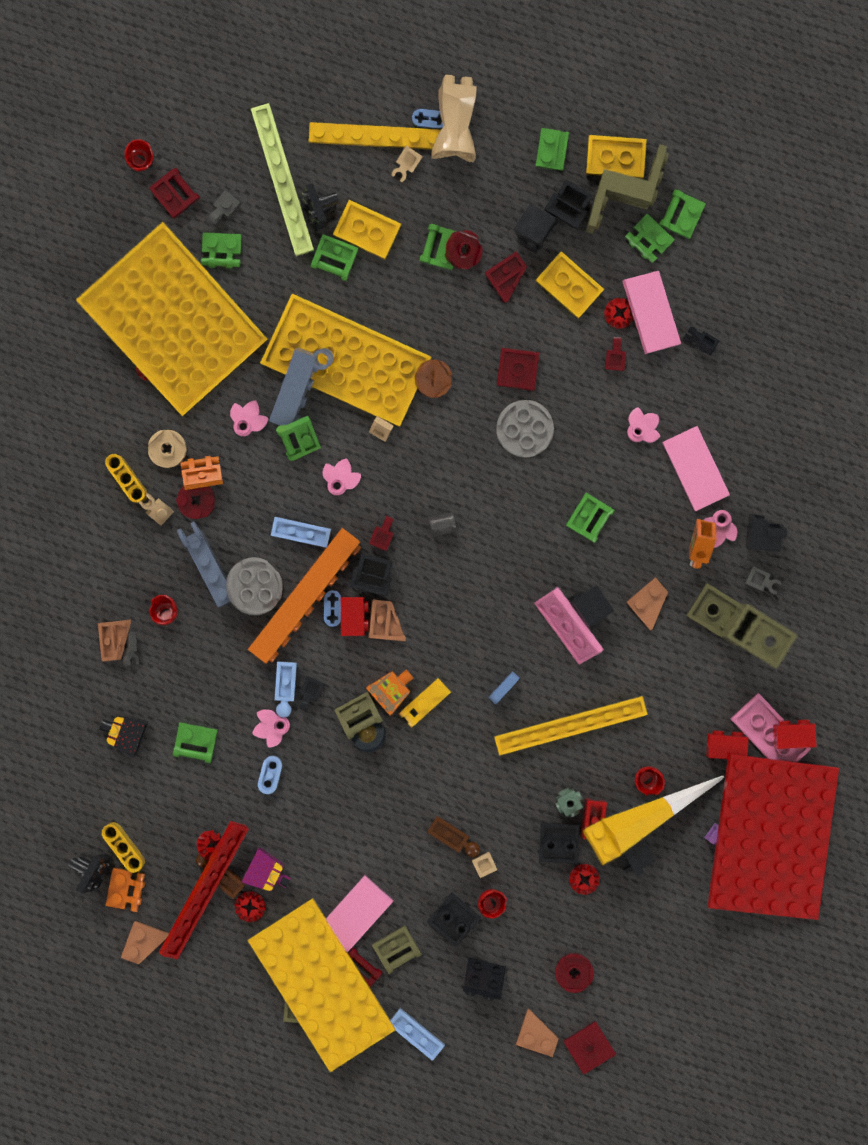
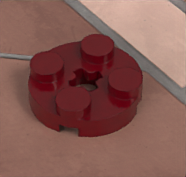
(454, 253)
(196, 511)
(582, 980)

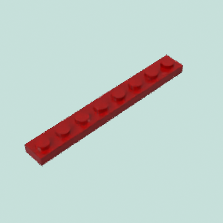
(204, 890)

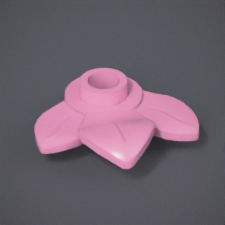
(250, 416)
(645, 424)
(342, 474)
(723, 530)
(268, 727)

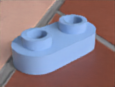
(270, 774)

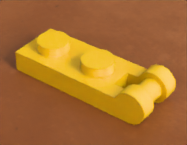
(425, 702)

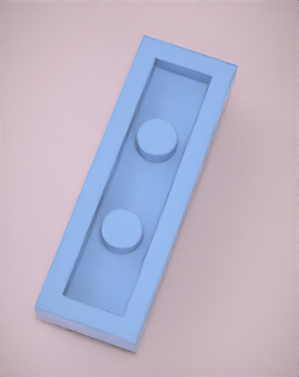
(301, 532)
(417, 1034)

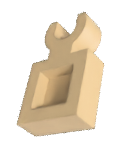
(408, 161)
(157, 509)

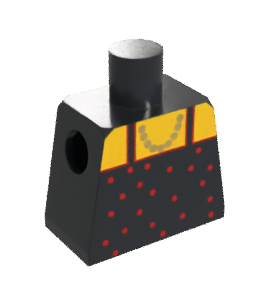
(125, 733)

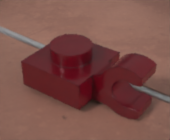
(615, 358)
(382, 536)

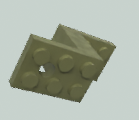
(627, 189)
(741, 625)

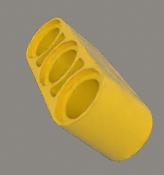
(118, 474)
(122, 837)

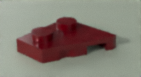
(506, 275)

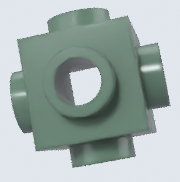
(566, 795)

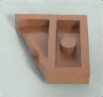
(384, 622)
(142, 942)
(536, 1035)

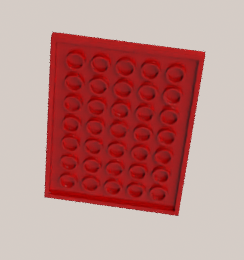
(773, 837)

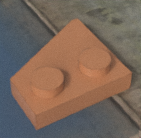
(648, 602)
(113, 639)

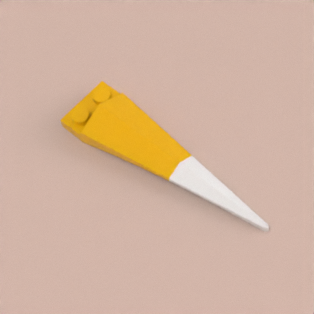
(622, 831)

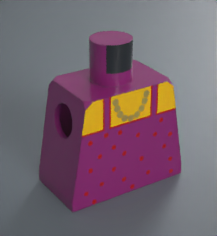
(265, 871)

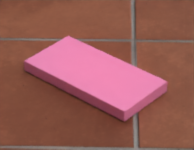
(651, 312)
(695, 468)
(568, 626)
(757, 722)
(358, 912)

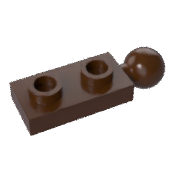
(453, 837)
(230, 882)

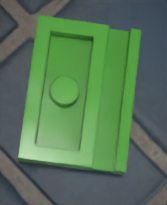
(552, 149)

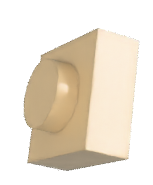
(381, 428)
(484, 864)

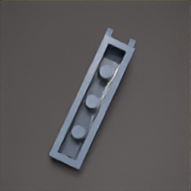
(296, 383)
(206, 564)

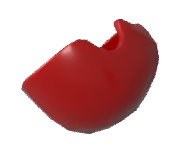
(135, 148)
(160, 603)
(655, 786)
(486, 907)

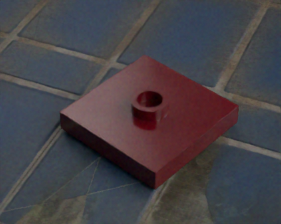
(517, 369)
(589, 1047)

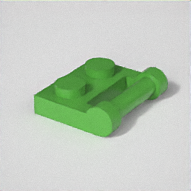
(688, 217)
(336, 251)
(440, 260)
(304, 435)
(584, 514)
(197, 736)

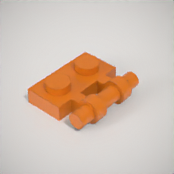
(201, 476)
(119, 889)

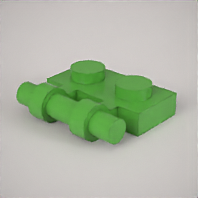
(653, 234)
(222, 244)

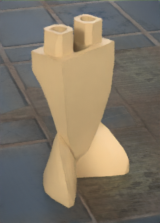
(456, 109)

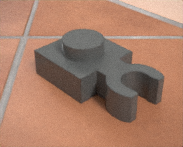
(760, 579)

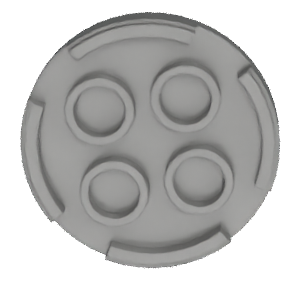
(525, 428)
(254, 586)

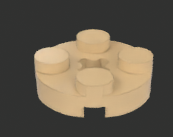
(156, 448)

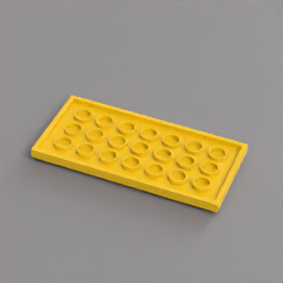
(366, 368)
(321, 985)

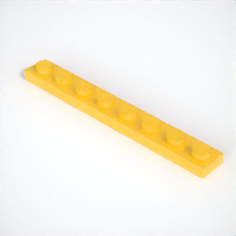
(372, 135)
(570, 725)

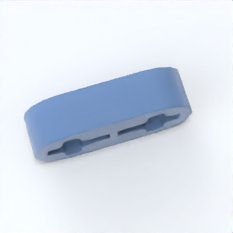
(427, 124)
(327, 608)
(504, 687)

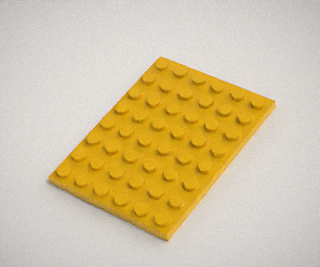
(172, 319)

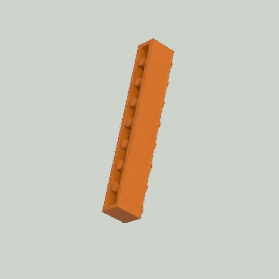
(304, 595)

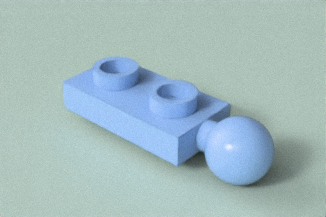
(285, 687)

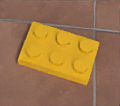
(617, 155)
(367, 229)
(569, 285)

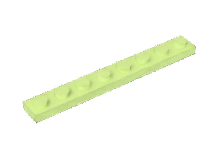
(282, 179)

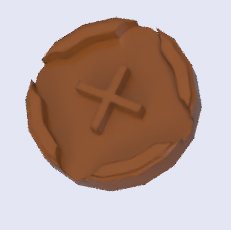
(433, 378)

